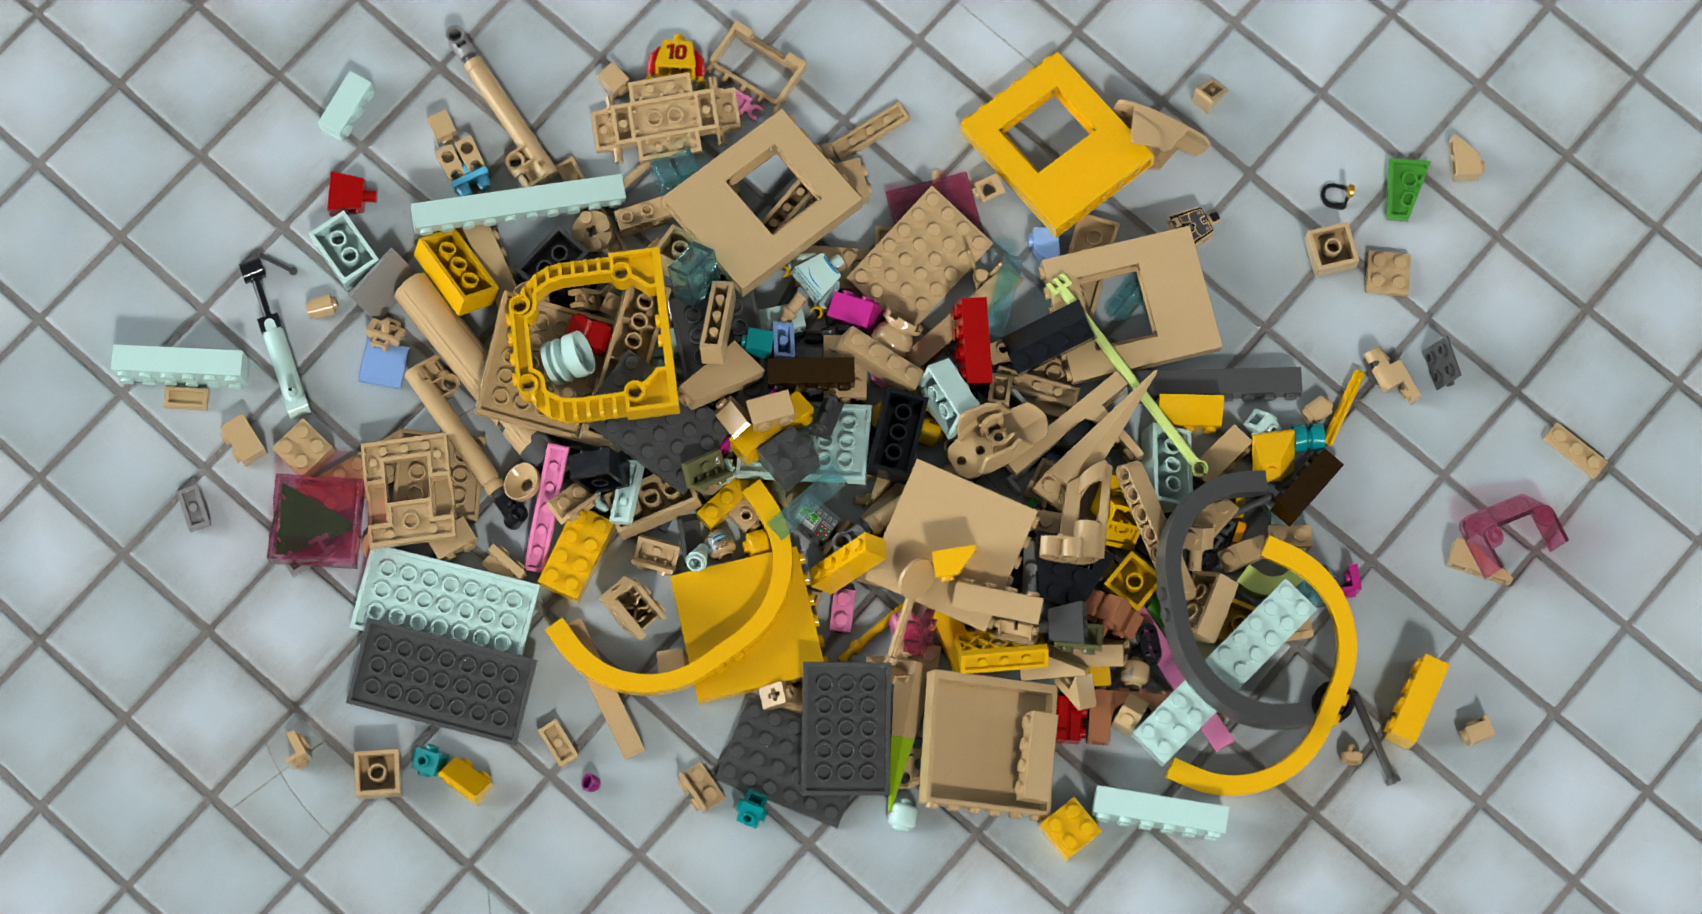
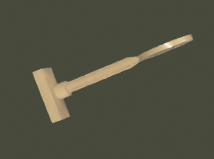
(913, 583)

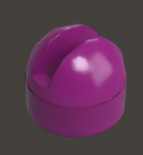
(590, 783)

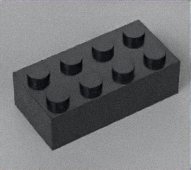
(896, 435)

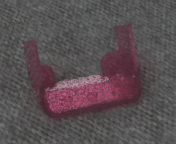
(1484, 533)

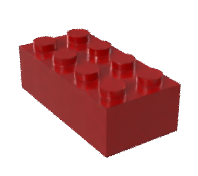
(972, 341)

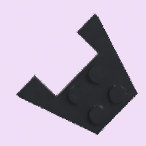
(1066, 582)

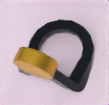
(1349, 194)

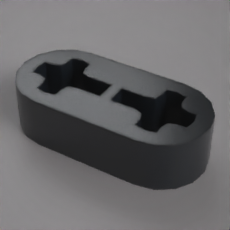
(1154, 642)

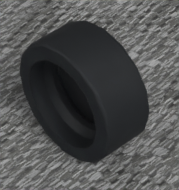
(1322, 689)

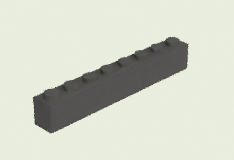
(1232, 383)

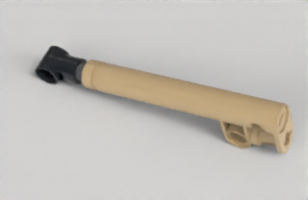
(429, 383)

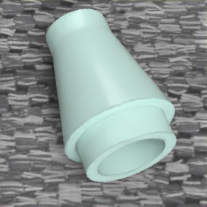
(697, 558)

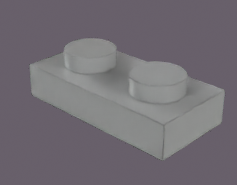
(193, 508)

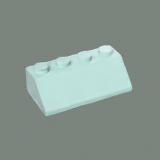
(1166, 466)

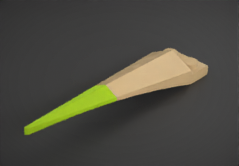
(908, 710)

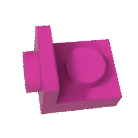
(1353, 580)

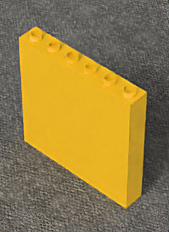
(722, 600)

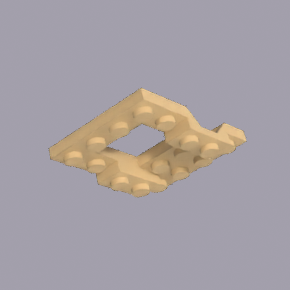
(416, 519)

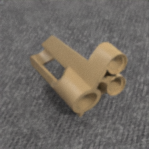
(1081, 540)

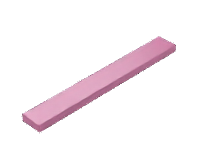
(1213, 729)

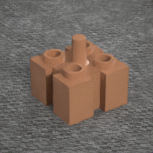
(1114, 614)

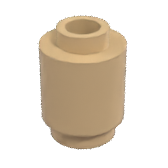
(322, 306)
(1317, 410)

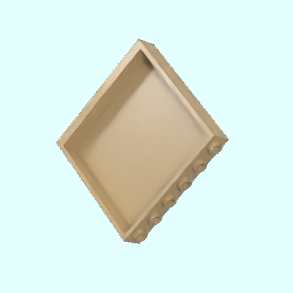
(949, 513)
(975, 742)

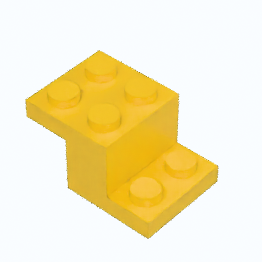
(1121, 525)

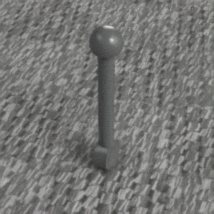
(293, 271)

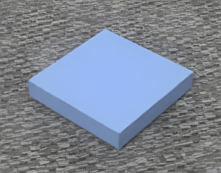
(384, 368)

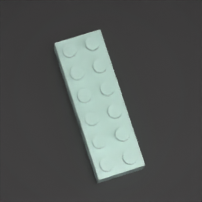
(180, 366)
(1159, 812)

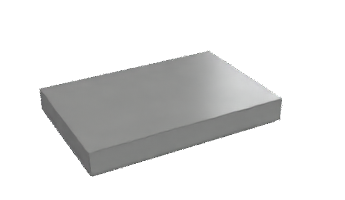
(378, 287)

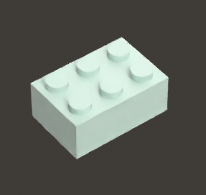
(344, 249)
(947, 395)

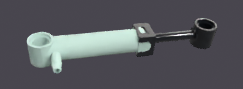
(277, 344)

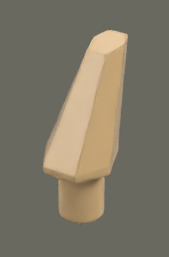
(865, 500)

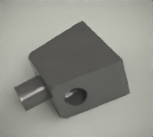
(1067, 623)

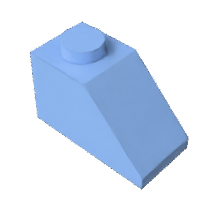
(1043, 243)
(783, 340)

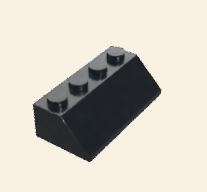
(1049, 337)

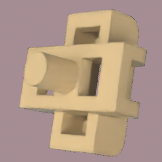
(383, 330)

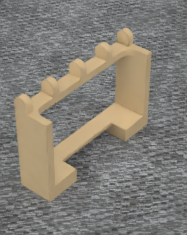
(747, 35)

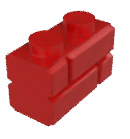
(1069, 722)

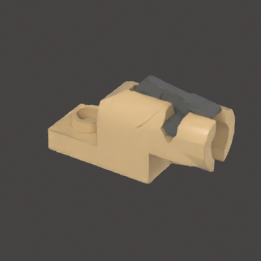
(1389, 375)

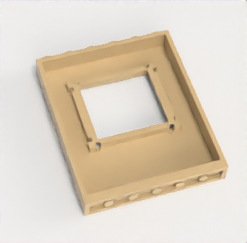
(723, 222)
(1172, 296)

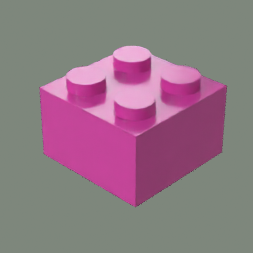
(855, 312)

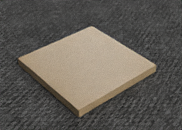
(413, 480)

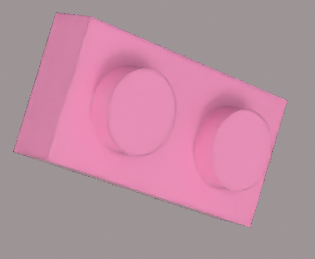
(842, 611)

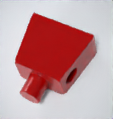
(348, 194)

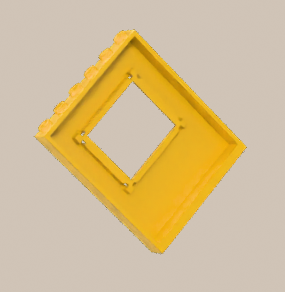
(1080, 176)

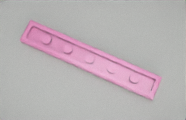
(543, 518)

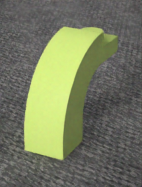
(1260, 585)

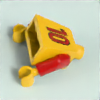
(677, 57)

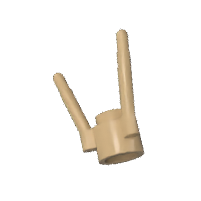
(981, 276)

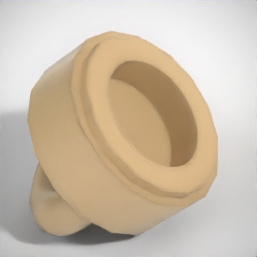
(1351, 756)

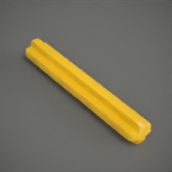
(1343, 407)

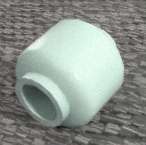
(903, 815)

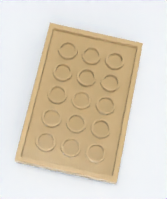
(920, 257)

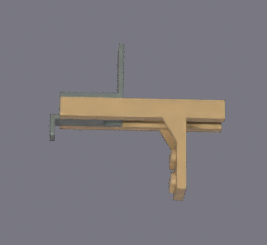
(1092, 408)

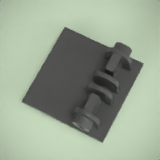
(1442, 363)

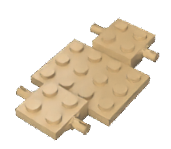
(665, 118)

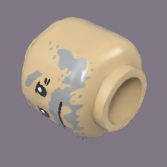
(1135, 673)

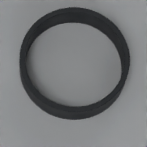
(1074, 436)

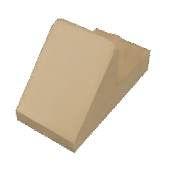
(1078, 690)

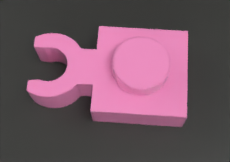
(745, 106)

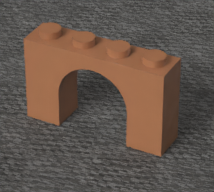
(1107, 702)

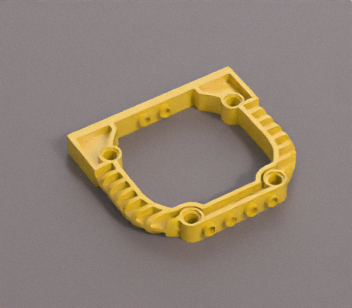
(658, 391)

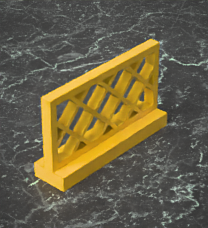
(997, 658)

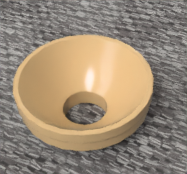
(517, 479)

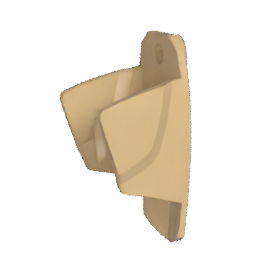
(1159, 132)
(998, 432)

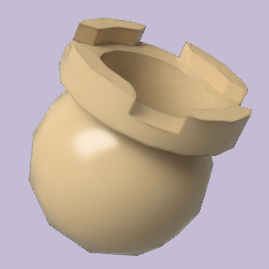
(896, 332)

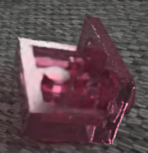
(920, 635)

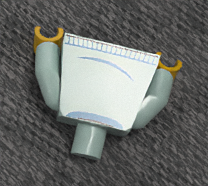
(817, 277)

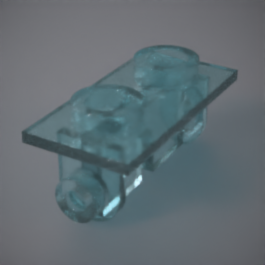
(1121, 309)

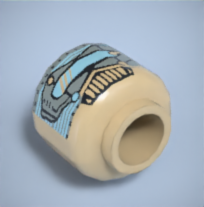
(720, 545)

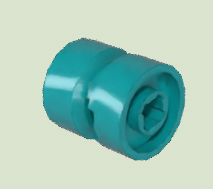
(1309, 437)

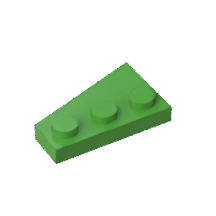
(1403, 186)

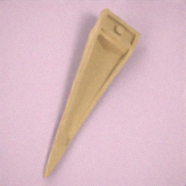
(1090, 449)

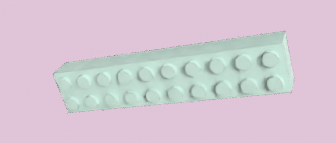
(1233, 663)

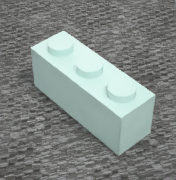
(346, 106)

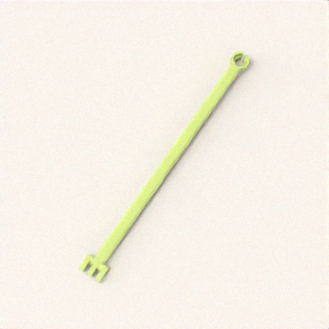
(1133, 382)

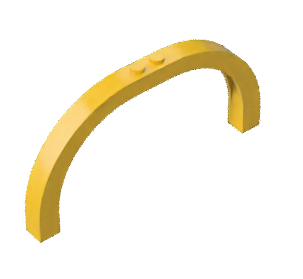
(717, 658)
(1334, 697)

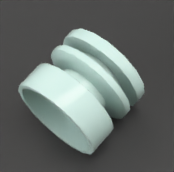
(567, 358)

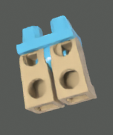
(464, 174)

